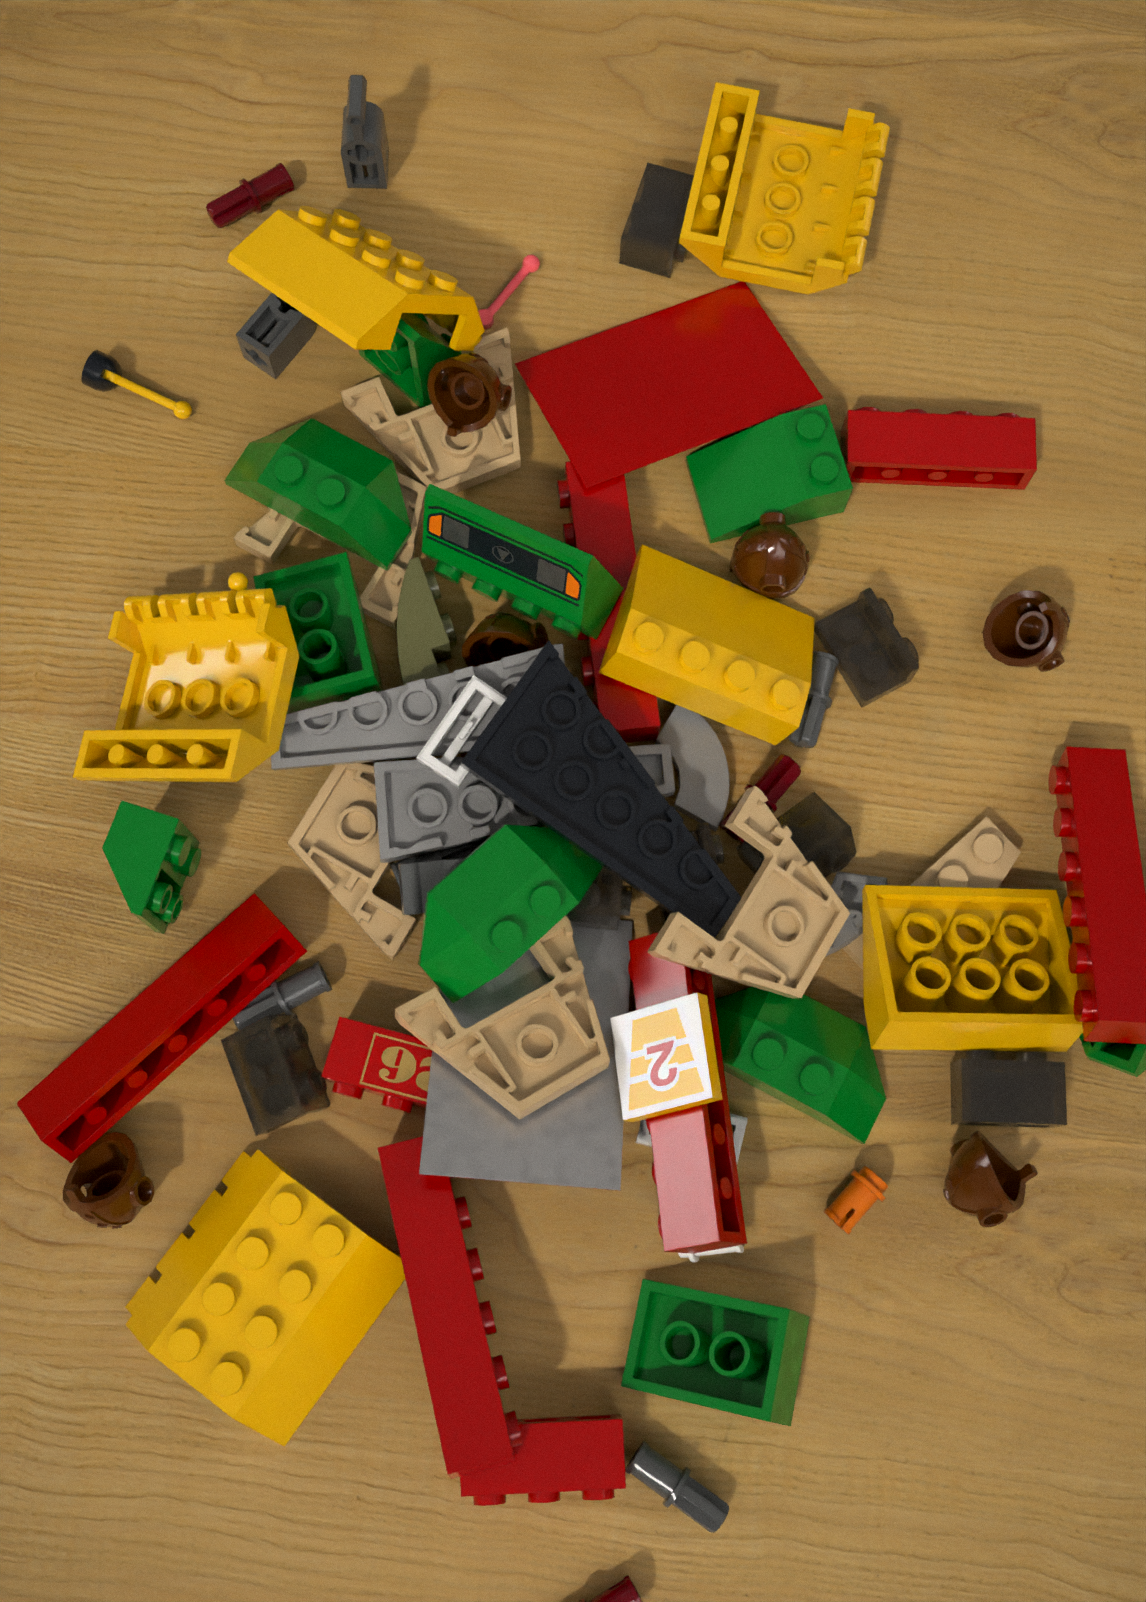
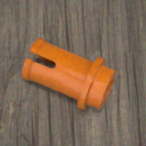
(856, 1199)

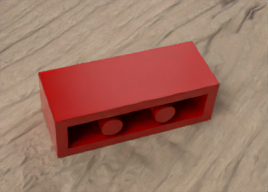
(556, 1458)

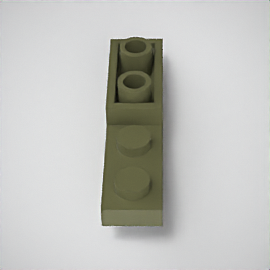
(421, 630)

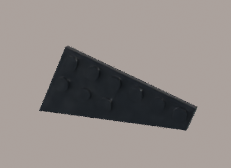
(581, 780)

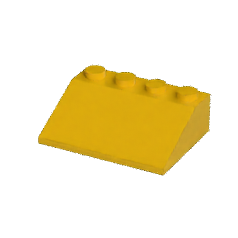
(712, 647)
(967, 969)

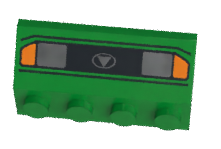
(517, 564)

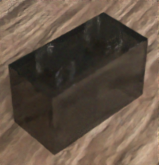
(656, 221)
(1008, 1092)

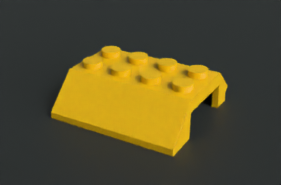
(781, 195)
(353, 278)
(200, 690)
(264, 1297)

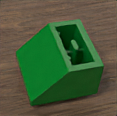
(150, 862)

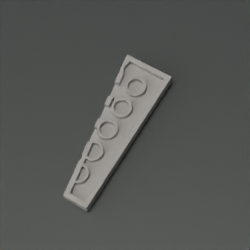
(395, 720)
(428, 814)

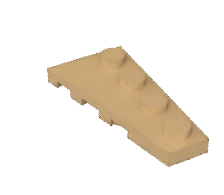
(975, 862)

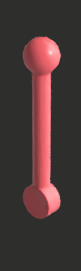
(530, 264)

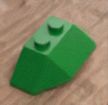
(328, 488)
(500, 905)
(802, 1057)

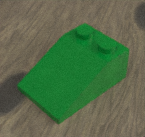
(411, 356)
(776, 466)
(328, 631)
(716, 1351)

